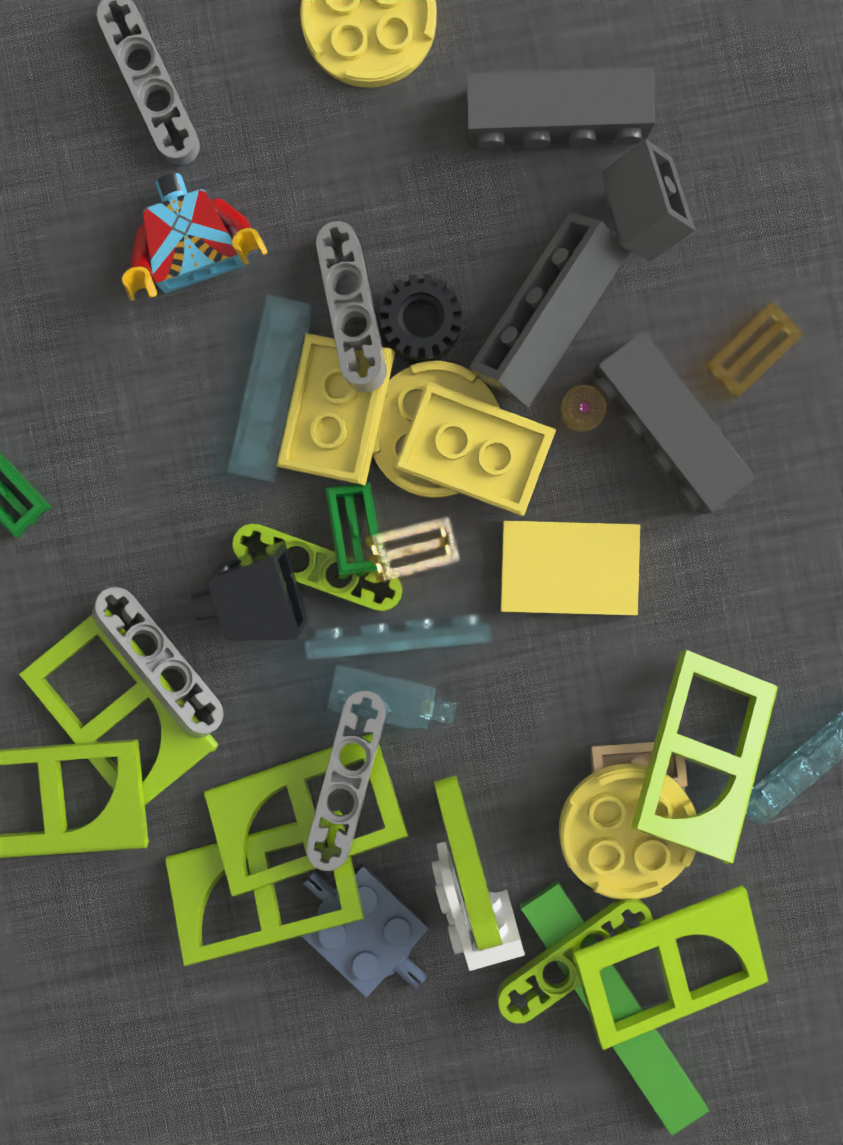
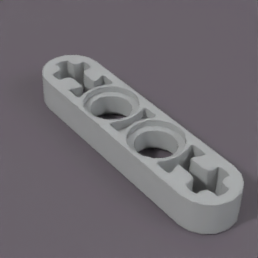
(148, 80)
(346, 307)
(164, 657)
(342, 778)

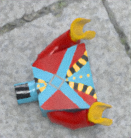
(187, 240)

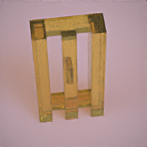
(726, 377)
(381, 556)

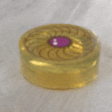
(583, 408)

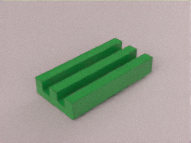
(29, 516)
(360, 566)

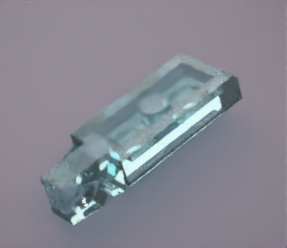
(406, 701)

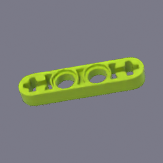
(316, 573)
(468, 864)
(562, 952)

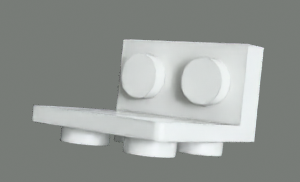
(459, 922)

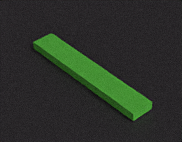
(645, 1055)

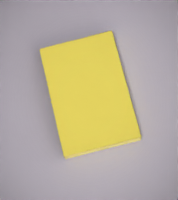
(328, 422)
(475, 449)
(570, 568)

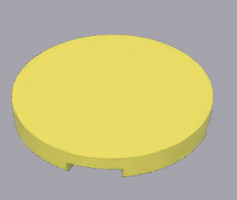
(368, 39)
(399, 408)
(605, 848)

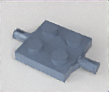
(373, 946)

